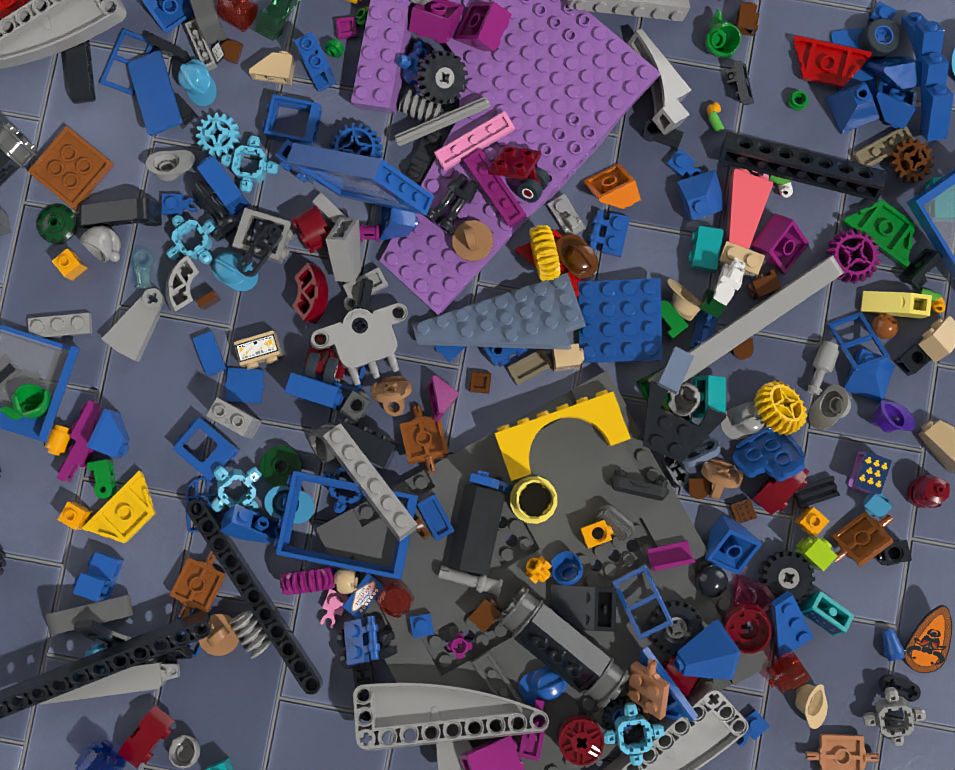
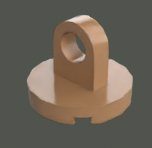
(472, 241)
(392, 390)
(721, 475)
(221, 637)

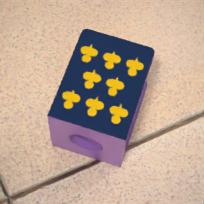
(869, 472)

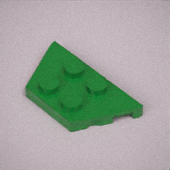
(888, 227)

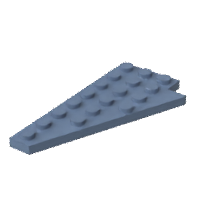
(522, 318)

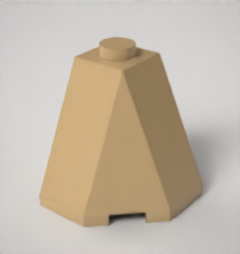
(941, 441)

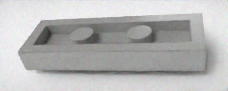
(60, 325)

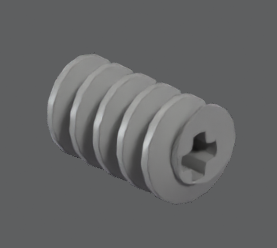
(419, 107)
(251, 633)

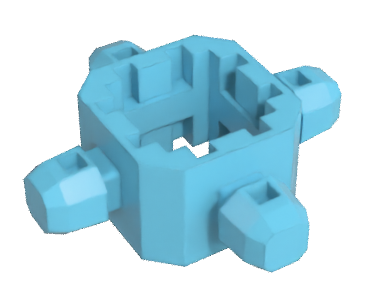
(253, 150)
(184, 227)
(224, 479)
(633, 749)

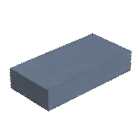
(675, 370)

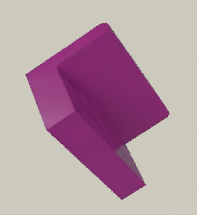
(669, 556)

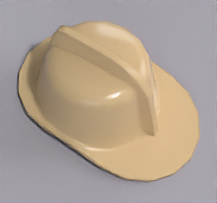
(683, 301)
(812, 703)

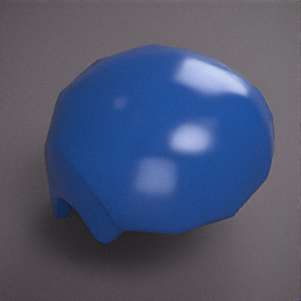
(566, 568)

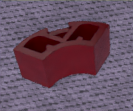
(312, 293)
(774, 494)
(143, 740)

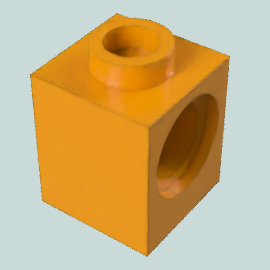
(69, 264)
(75, 515)
(811, 521)
(586, 532)

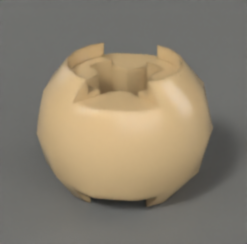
(345, 580)

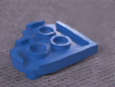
(769, 453)

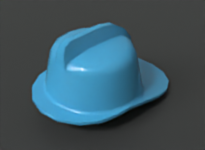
(197, 82)
(226, 270)
(274, 504)

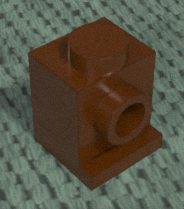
(747, 18)
(764, 285)

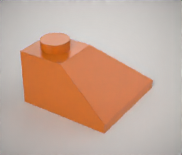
(614, 187)

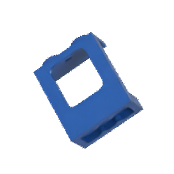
(315, 61)
(221, 456)

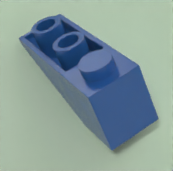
(249, 525)

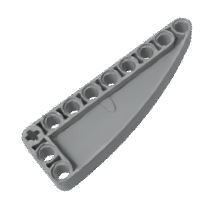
(55, 28)
(423, 706)
(692, 742)

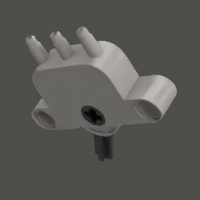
(373, 341)

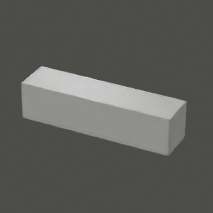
(200, 45)
(328, 208)

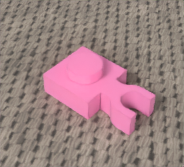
(334, 604)

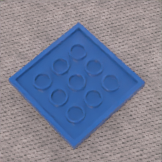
(621, 320)

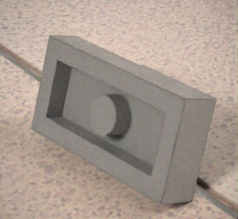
(566, 215)

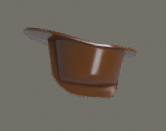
(577, 256)

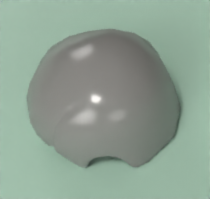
(685, 400)
(184, 751)

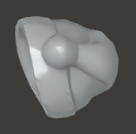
(102, 243)

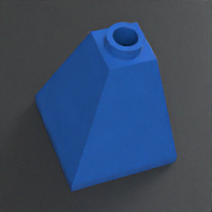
(852, 107)
(709, 654)

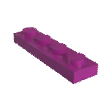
(495, 188)

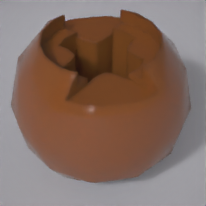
(885, 326)

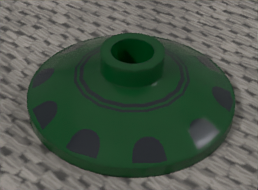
(65, 226)

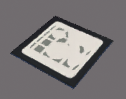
(217, 52)

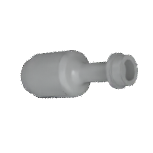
(824, 363)

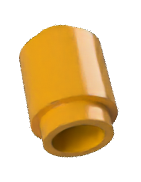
(58, 440)

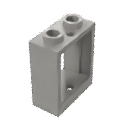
(245, 228)
(234, 418)

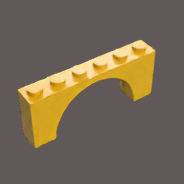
(600, 412)

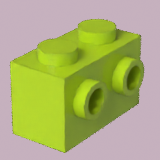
(817, 552)

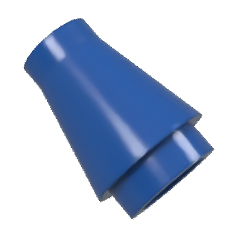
(892, 647)

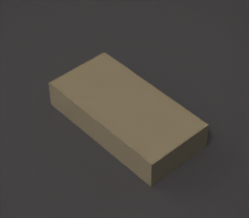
(530, 366)

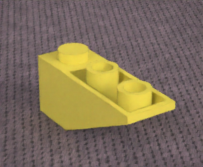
(897, 304)

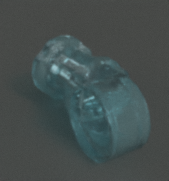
(143, 272)

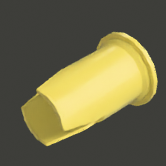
(516, 492)

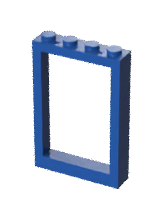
(286, 524)

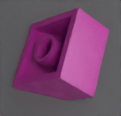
(436, 20)
(483, 26)
(780, 243)

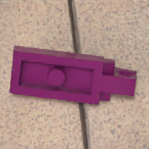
(532, 743)

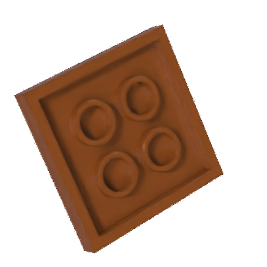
(71, 168)

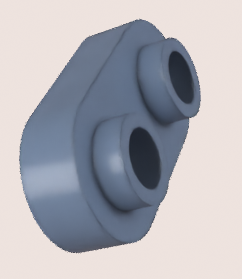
(704, 451)

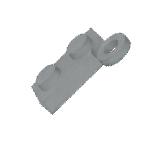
(352, 288)

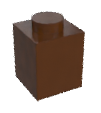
(485, 614)

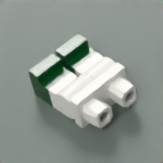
(729, 279)

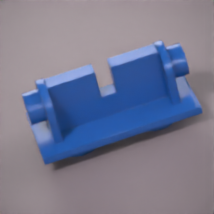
(703, 329)

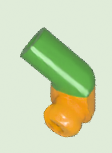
(713, 117)
(937, 303)

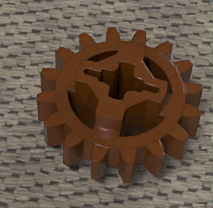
(918, 154)

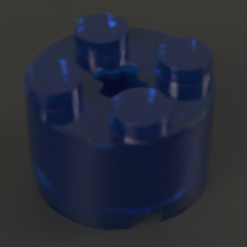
(100, 757)

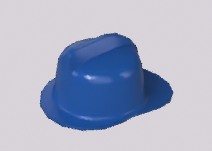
(541, 684)

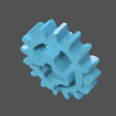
(210, 131)

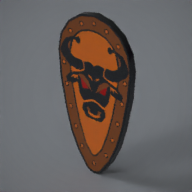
(930, 641)

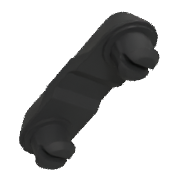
(423, 156)
(652, 491)

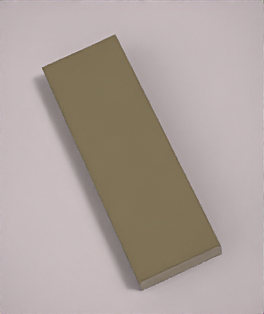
(881, 148)

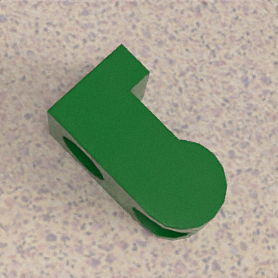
(672, 320)
(104, 478)

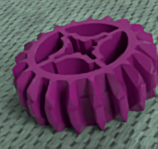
(868, 263)
(307, 581)

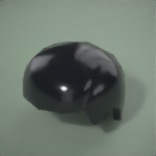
(711, 580)

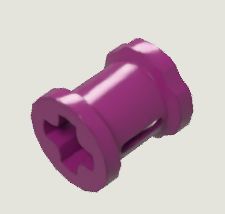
(369, 232)

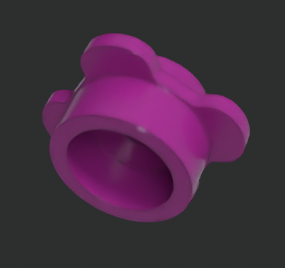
(453, 645)

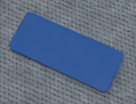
(850, 38)
(155, 93)

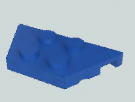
(677, 704)

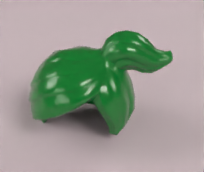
(722, 37)
(27, 402)

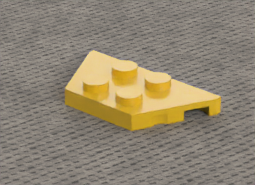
(124, 511)

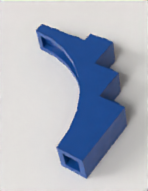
(936, 97)

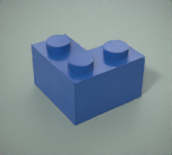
(100, 578)

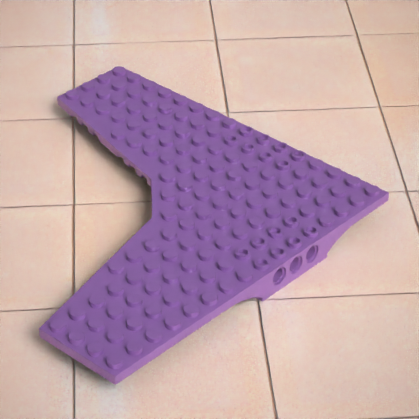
(563, 90)

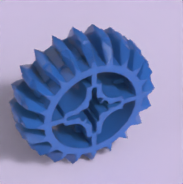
(353, 133)

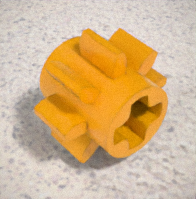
(538, 569)

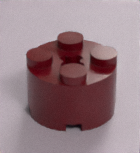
(312, 228)

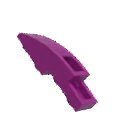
(81, 432)

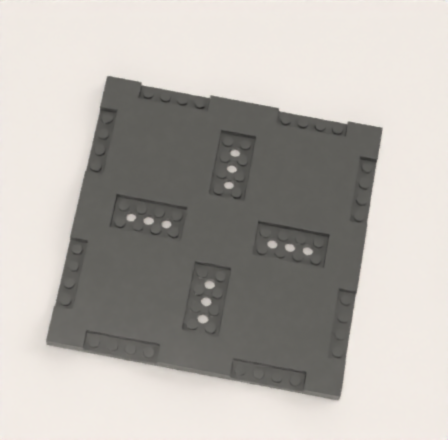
(580, 469)

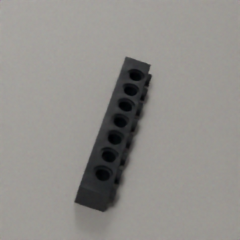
(802, 166)

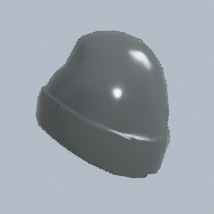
(317, 442)

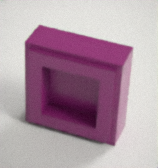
(346, 28)

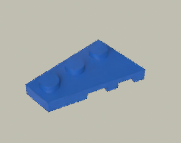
(482, 478)
(790, 625)

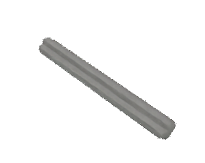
(442, 121)

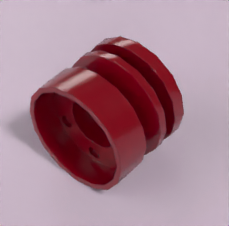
(759, 631)
(586, 728)

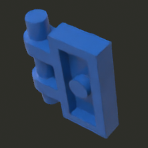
(614, 236)
(356, 640)

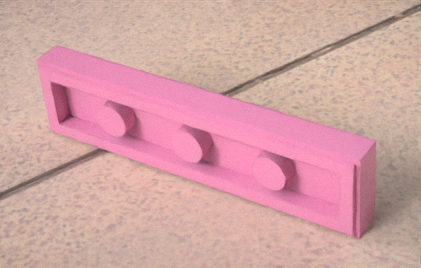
(475, 139)

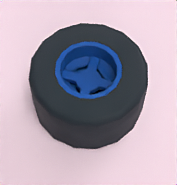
(880, 38)

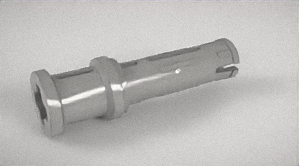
(481, 583)

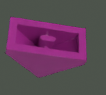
(441, 397)

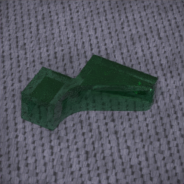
(274, 17)

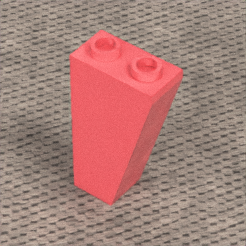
(745, 205)

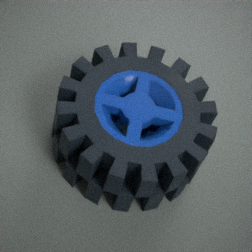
(613, 711)

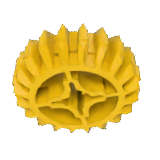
(544, 252)
(780, 408)

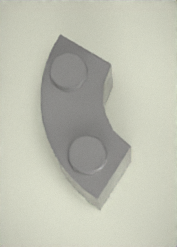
(179, 284)

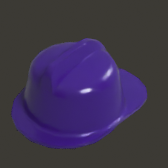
(893, 417)

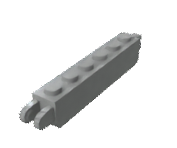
(138, 678)

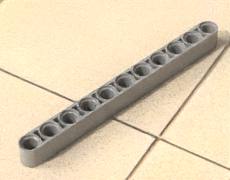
(761, 316)

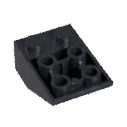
(376, 449)
(585, 606)

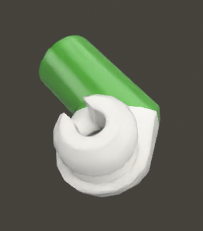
(784, 186)

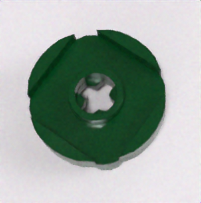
(273, 457)

